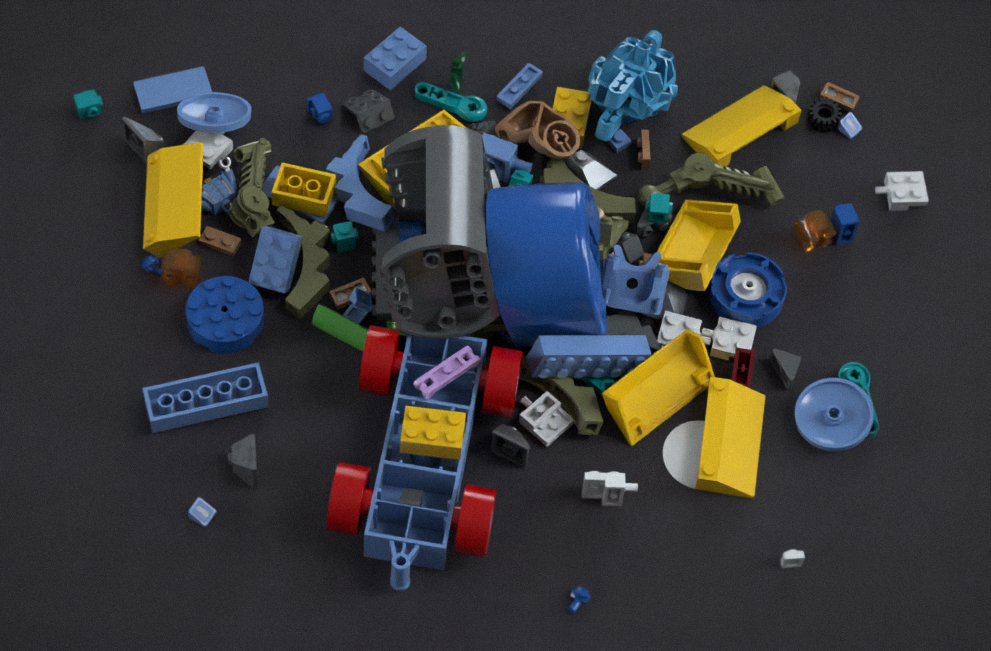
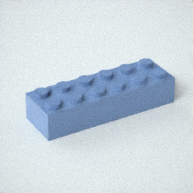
(587, 355)
(205, 397)

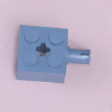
(503, 157)

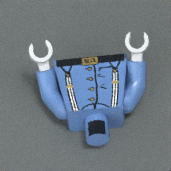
(219, 190)

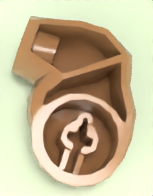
(541, 127)

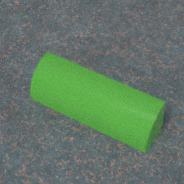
(340, 327)

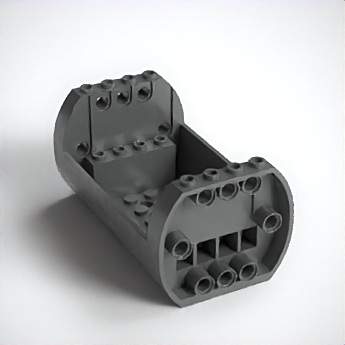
(444, 277)

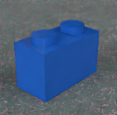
(845, 222)

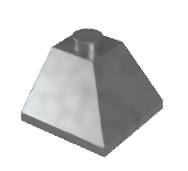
(141, 139)
(590, 170)
(674, 301)
(510, 445)
(244, 460)

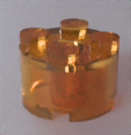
(814, 230)
(180, 268)

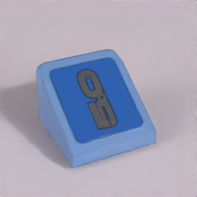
(849, 126)
(361, 299)
(201, 512)

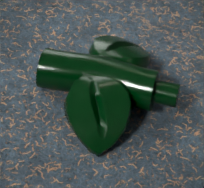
(456, 74)

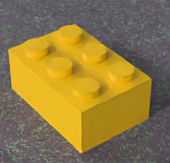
(575, 107)
(304, 189)
(432, 432)

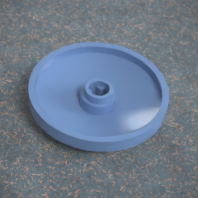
(214, 112)
(834, 414)

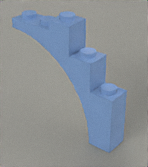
(359, 204)

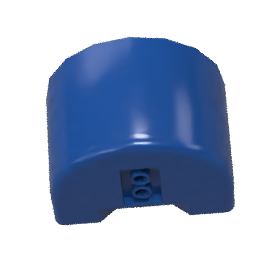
(546, 260)

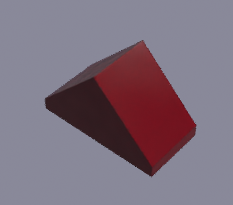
(743, 366)

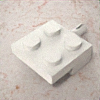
(215, 146)
(904, 190)
(675, 324)
(728, 336)
(545, 418)
(607, 486)

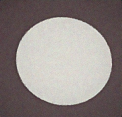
(683, 452)

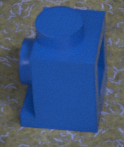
(319, 108)

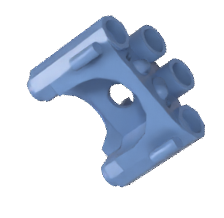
(651, 287)

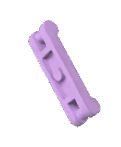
(447, 371)

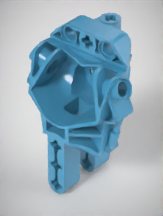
(634, 71)

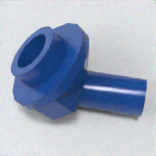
(150, 264)
(580, 595)

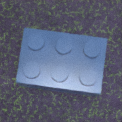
(395, 58)
(275, 259)

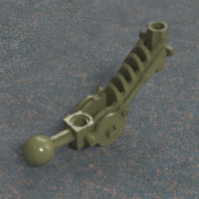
(701, 171)
(251, 204)

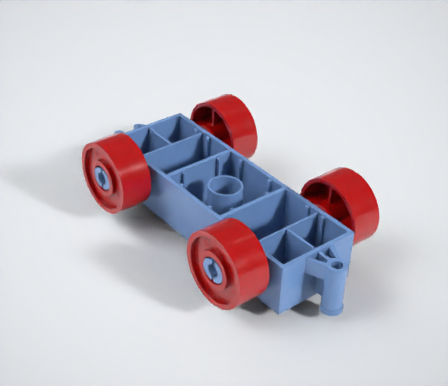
(411, 532)

